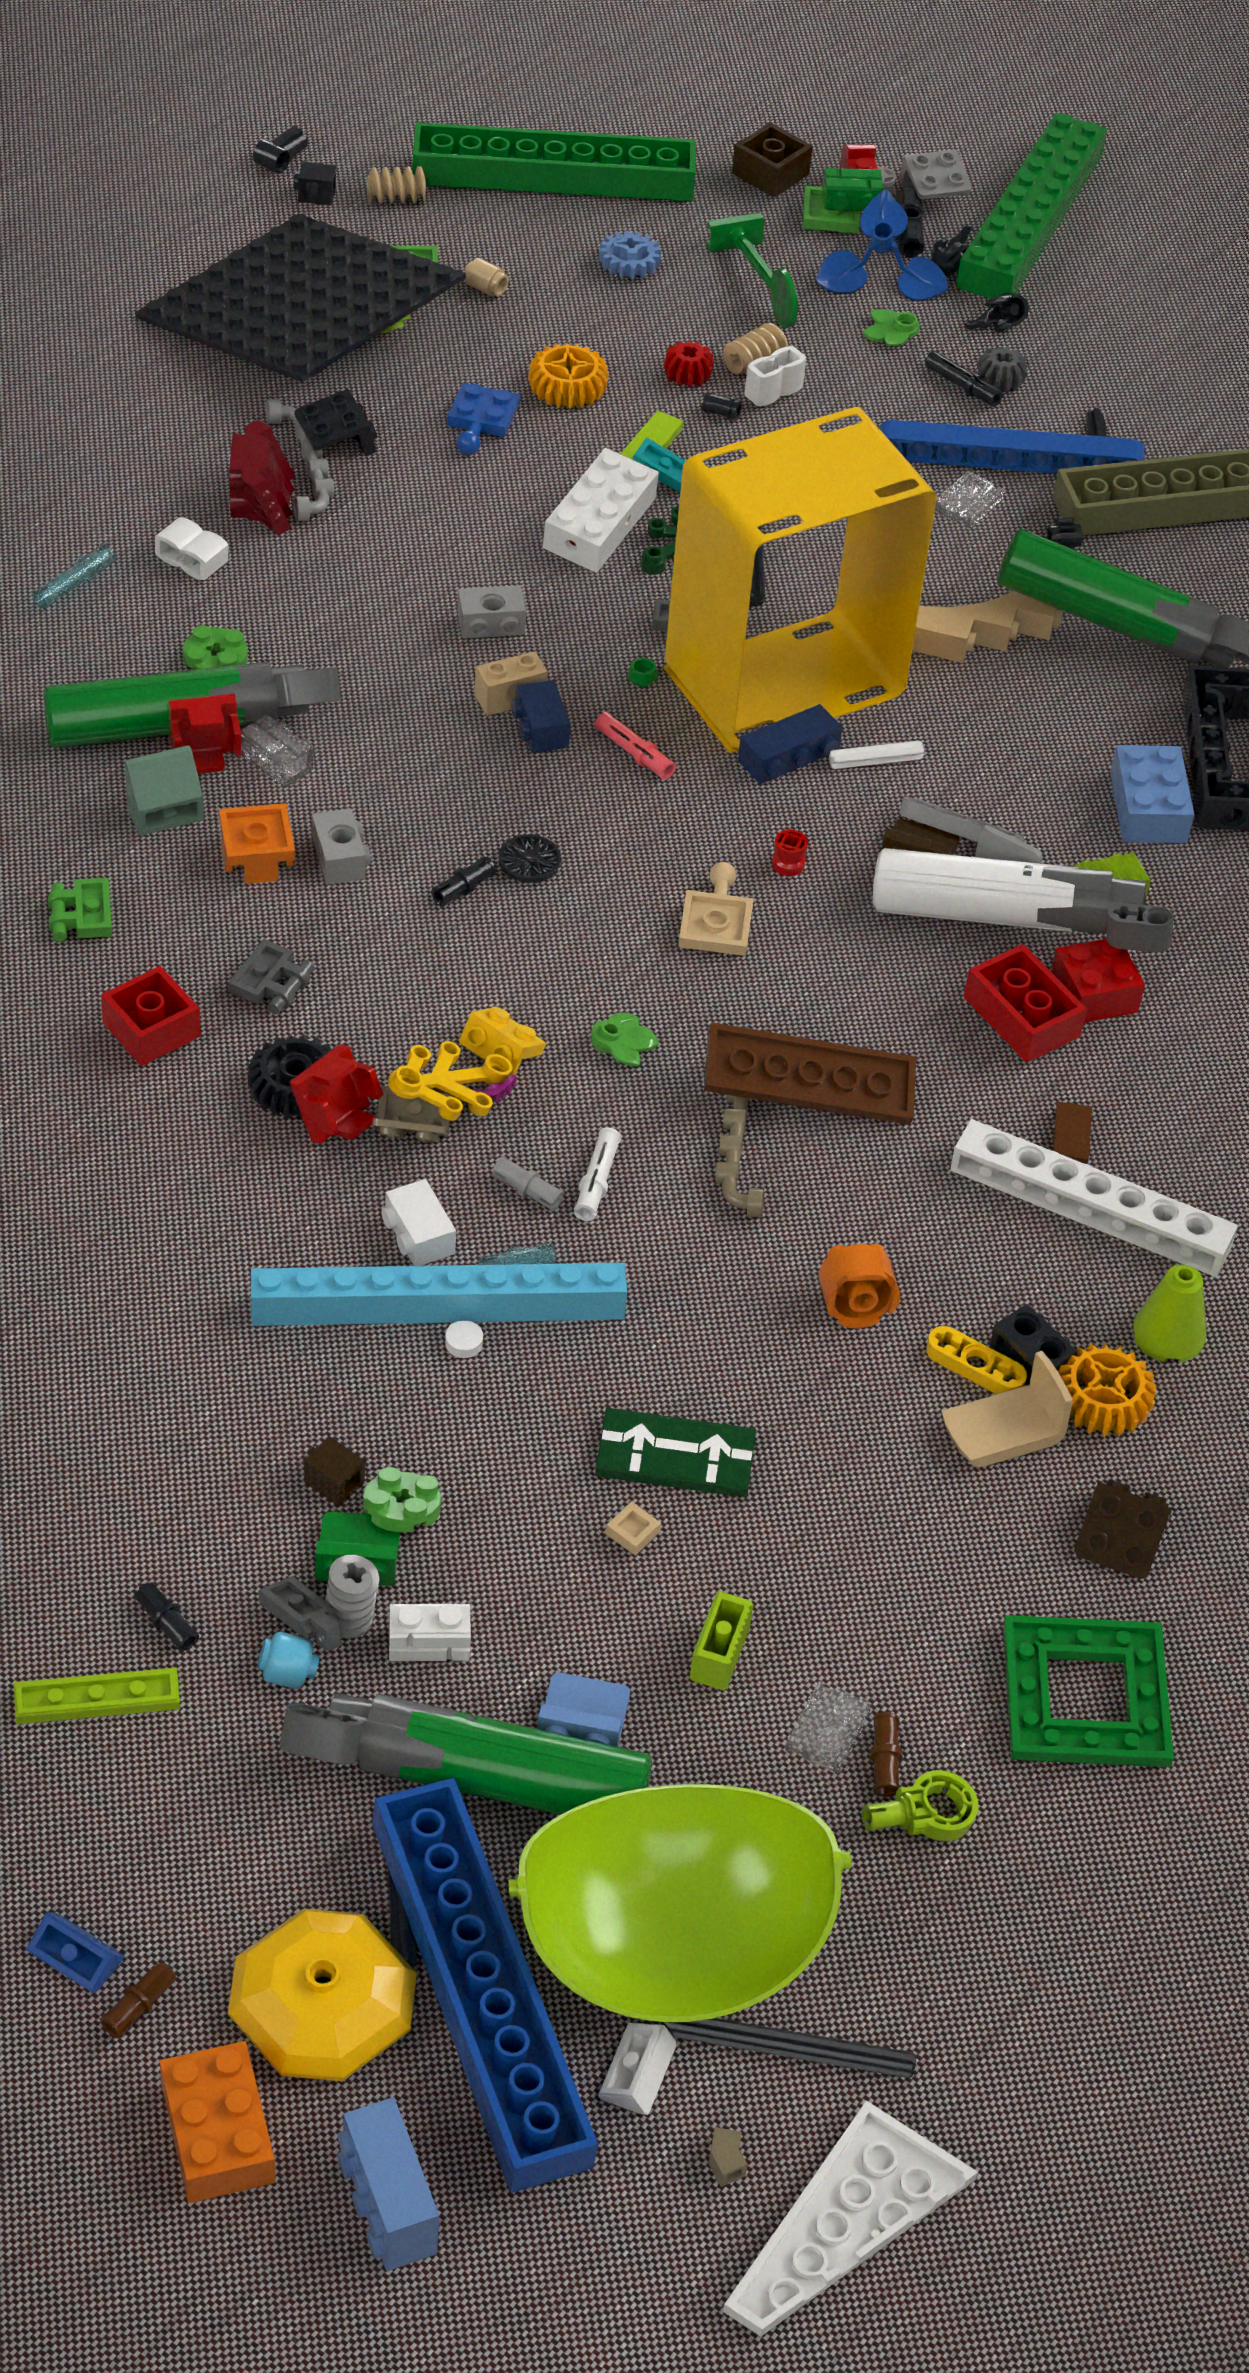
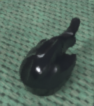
(949, 256)
(1004, 310)

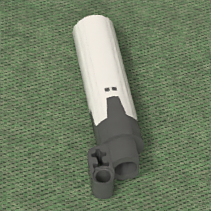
(1021, 896)

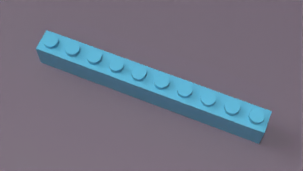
(438, 1294)

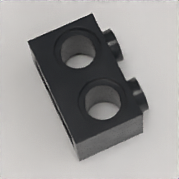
(1025, 1334)

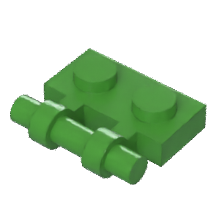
(92, 909)

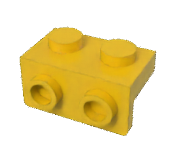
(496, 1033)

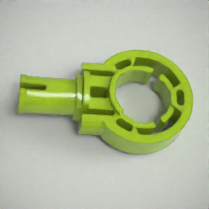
(915, 1813)

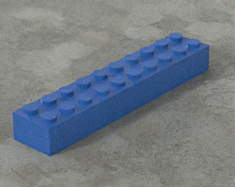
(484, 1986)

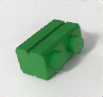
(850, 188)

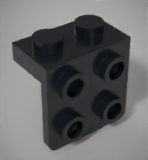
(336, 420)

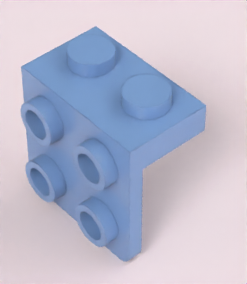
(585, 1708)

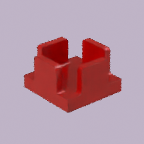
(208, 728)
(335, 1095)

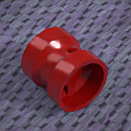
(789, 852)

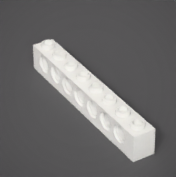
(1094, 1197)

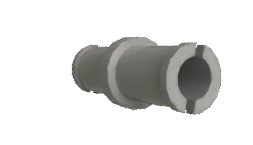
(528, 1183)

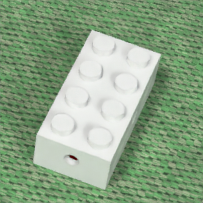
(600, 510)

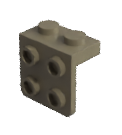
(409, 1116)

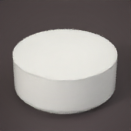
(464, 1339)

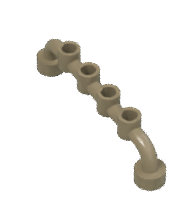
(731, 1147)

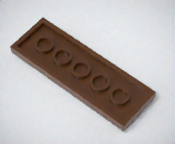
(810, 1073)

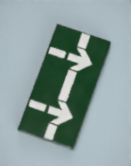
(675, 1452)

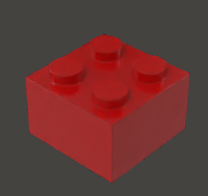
(1100, 978)
(150, 1015)

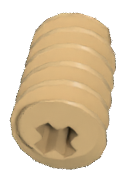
(396, 184)
(753, 345)

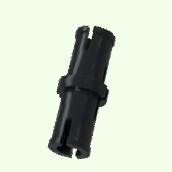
(463, 881)

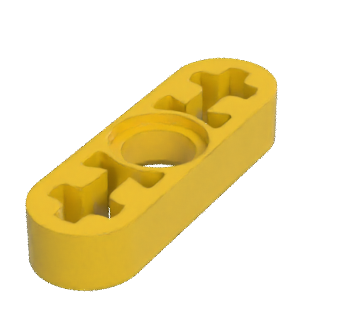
(971, 1348)

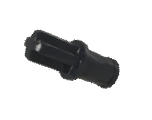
(166, 1616)

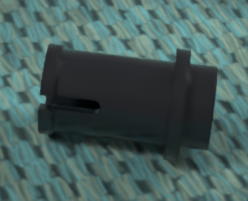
(722, 406)

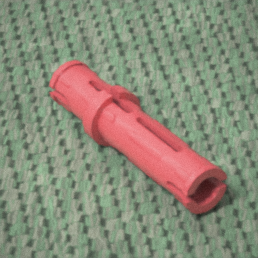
(659, 764)

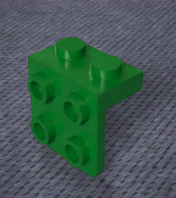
(356, 1535)

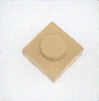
(633, 1528)

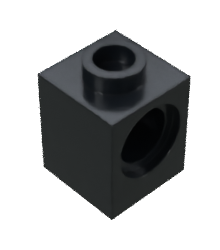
(325, 178)

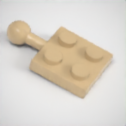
(716, 919)

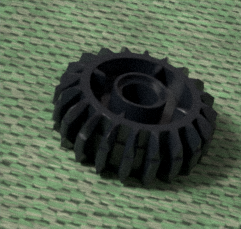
(276, 1066)

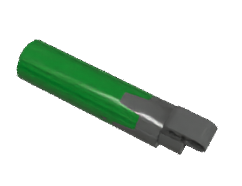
(1122, 601)
(140, 704)
(481, 1753)

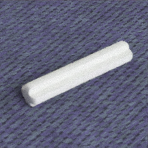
(876, 754)

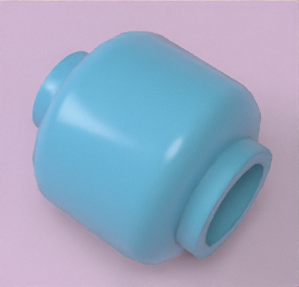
(287, 1660)

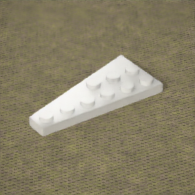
(858, 2201)

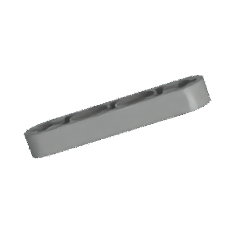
(946, 819)

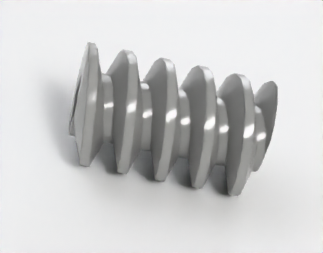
(352, 1594)

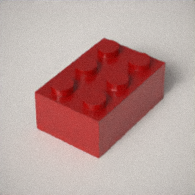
(1025, 1003)

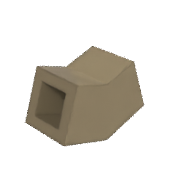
(725, 2157)

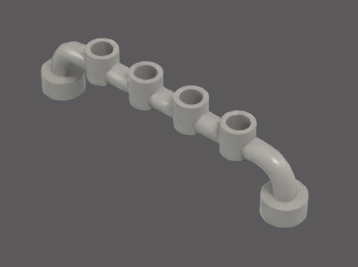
(316, 468)

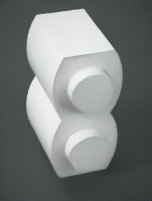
(775, 376)
(191, 548)

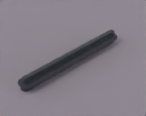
(796, 2045)

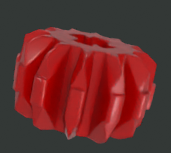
(688, 363)

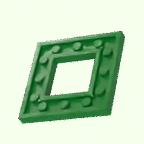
(1038, 1737)

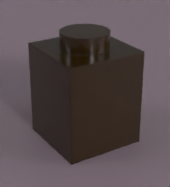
(334, 1471)

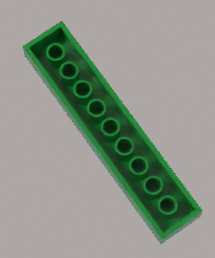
(555, 161)
(1032, 207)

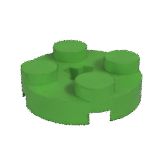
(206, 640)
(419, 1495)

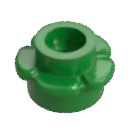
(642, 672)

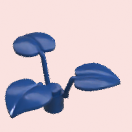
(882, 222)

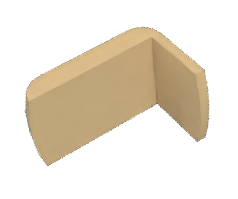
(1013, 1420)

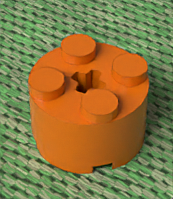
(858, 1284)

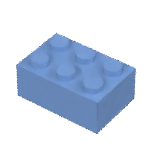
(1152, 794)
(388, 2184)

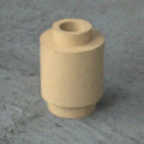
(486, 277)

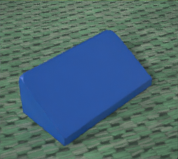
(74, 1952)

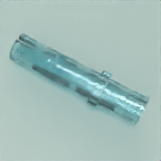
(83, 570)

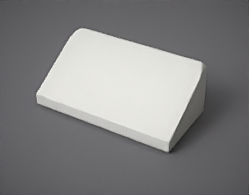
(638, 2067)

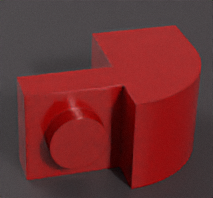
(858, 157)

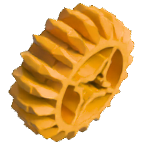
(568, 375)
(1106, 1379)

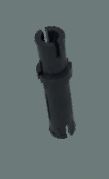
(972, 383)

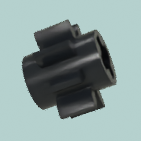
(1065, 533)

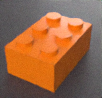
(217, 2122)

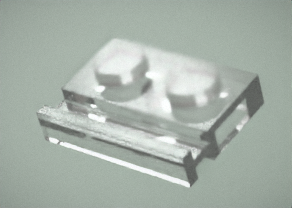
(968, 499)
(828, 1727)

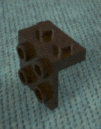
(919, 837)
(1123, 1529)

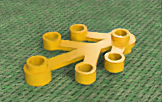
(410, 1083)

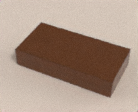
(1072, 1131)

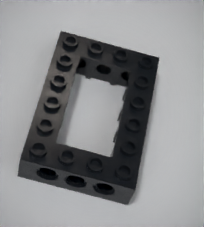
(1207, 699)

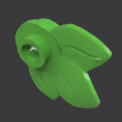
(892, 327)
(623, 1038)

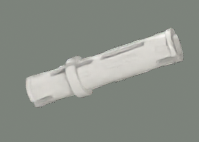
(594, 1184)

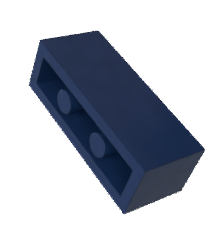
(789, 743)

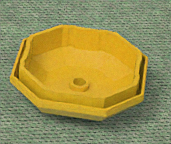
(328, 2026)

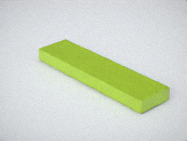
(96, 1695)

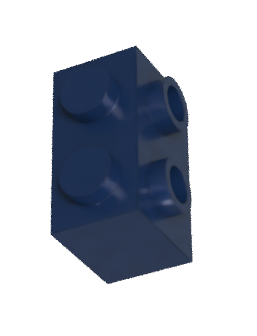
(541, 716)

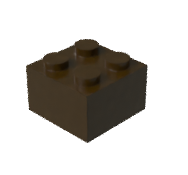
(772, 159)

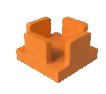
(257, 840)

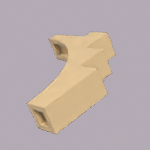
(991, 624)

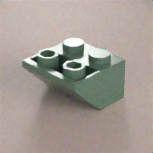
(163, 790)

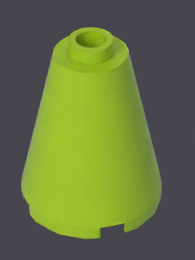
(1173, 1317)

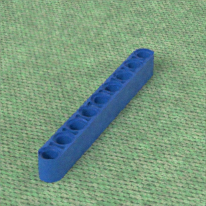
(1006, 447)

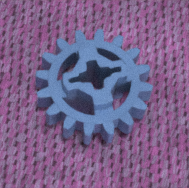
(629, 255)

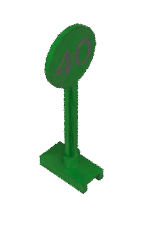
(743, 233)

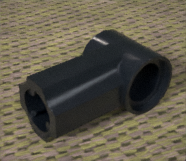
(277, 153)

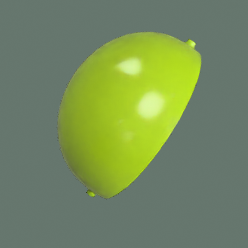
(680, 1898)

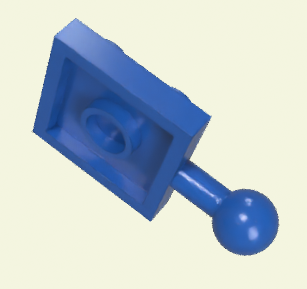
(479, 412)

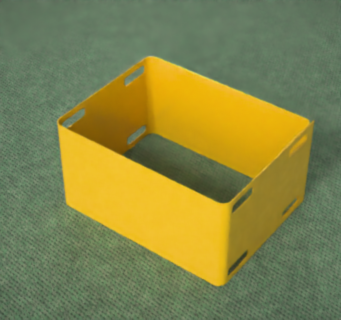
(879, 587)

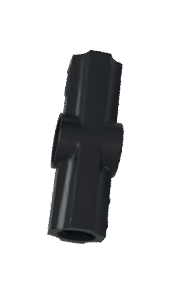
(912, 239)

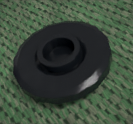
(529, 858)

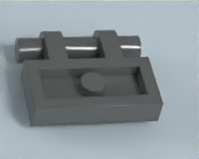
(261, 972)

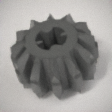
(1003, 368)

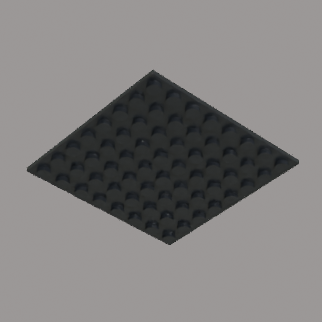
(300, 296)

